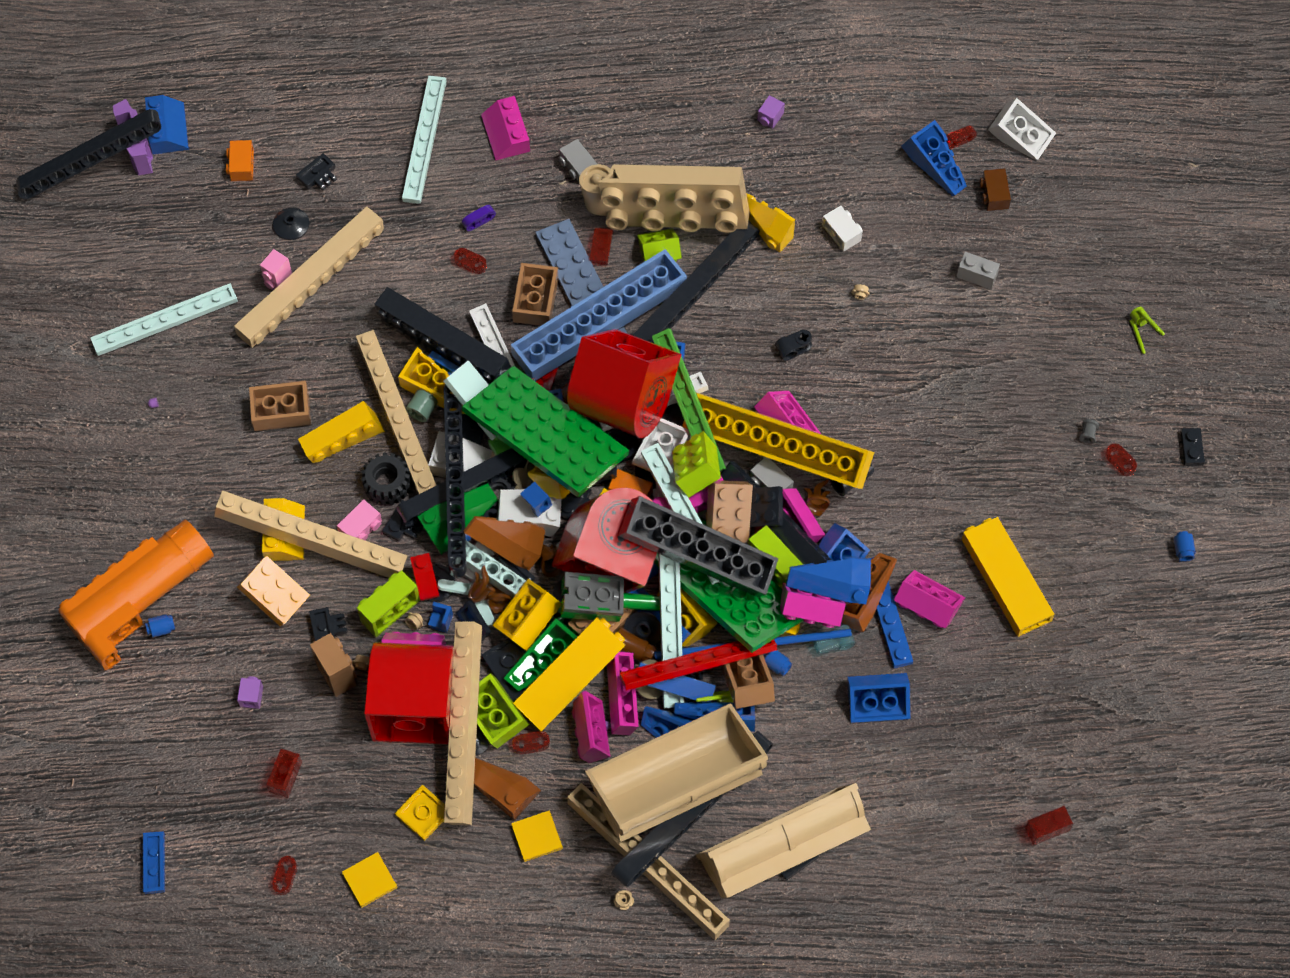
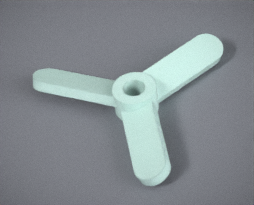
(462, 588)

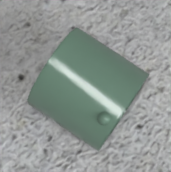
(421, 405)

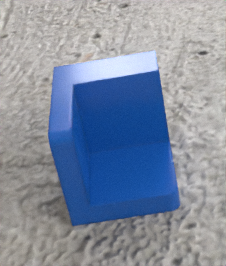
(536, 499)
(440, 617)

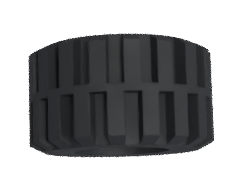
(383, 465)

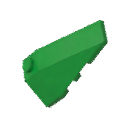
(435, 519)
(541, 654)

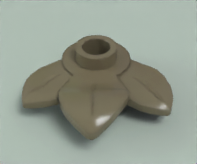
(521, 477)

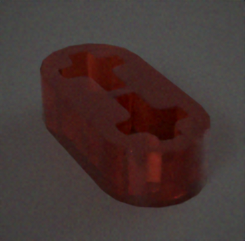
(961, 136)
(470, 261)
(1121, 459)
(529, 738)
(280, 873)

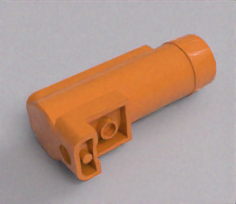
(111, 604)

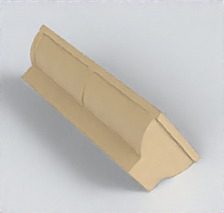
(677, 772)
(785, 840)

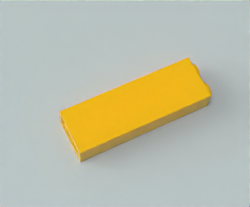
(1007, 576)
(570, 673)

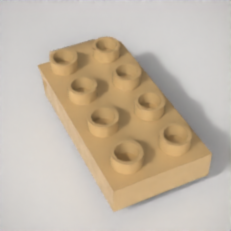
(667, 196)

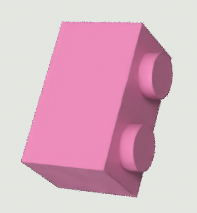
(275, 269)
(361, 521)

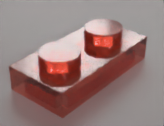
(601, 246)

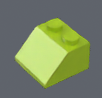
(657, 241)

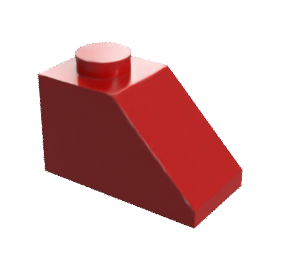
(424, 576)

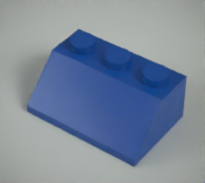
(173, 125)
(879, 697)

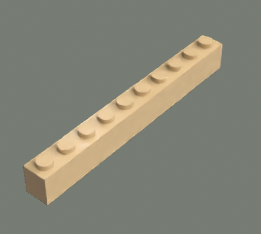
(309, 277)
(395, 411)
(309, 535)
(463, 723)
(659, 873)

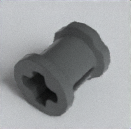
(1089, 431)

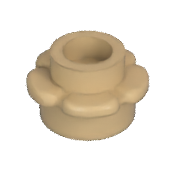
(860, 292)
(414, 621)
(361, 662)
(624, 894)

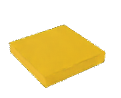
(422, 812)
(537, 836)
(369, 879)

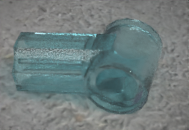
(829, 645)

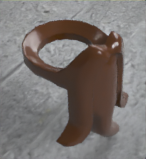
(816, 502)
(546, 554)
(478, 590)
(498, 600)

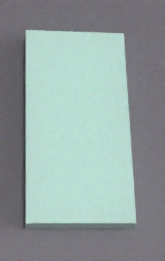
(466, 384)

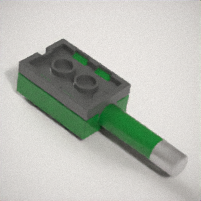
(601, 597)

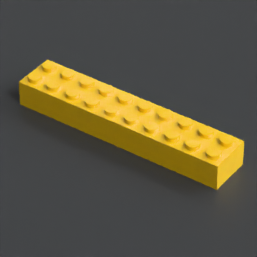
(786, 442)

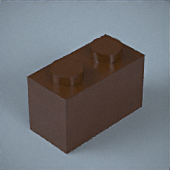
(996, 189)

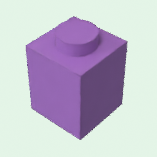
(770, 112)
(250, 692)

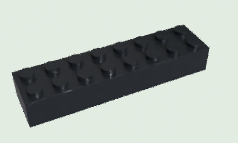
(439, 335)
(698, 546)

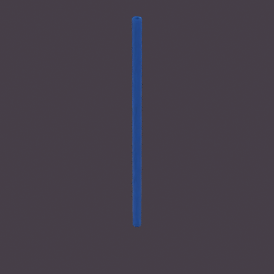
(779, 640)

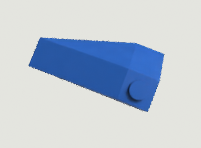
(932, 154)
(842, 543)
(841, 579)
(697, 710)
(661, 722)

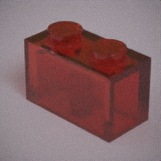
(284, 773)
(1048, 825)

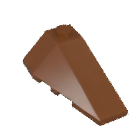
(512, 540)
(860, 615)
(504, 788)

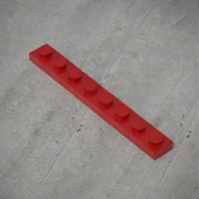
(690, 663)

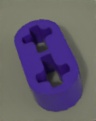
(478, 217)

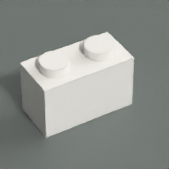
(842, 228)

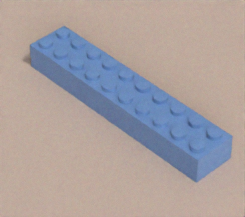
(600, 312)

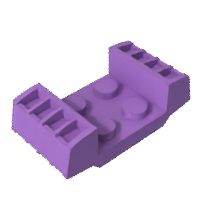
(140, 152)

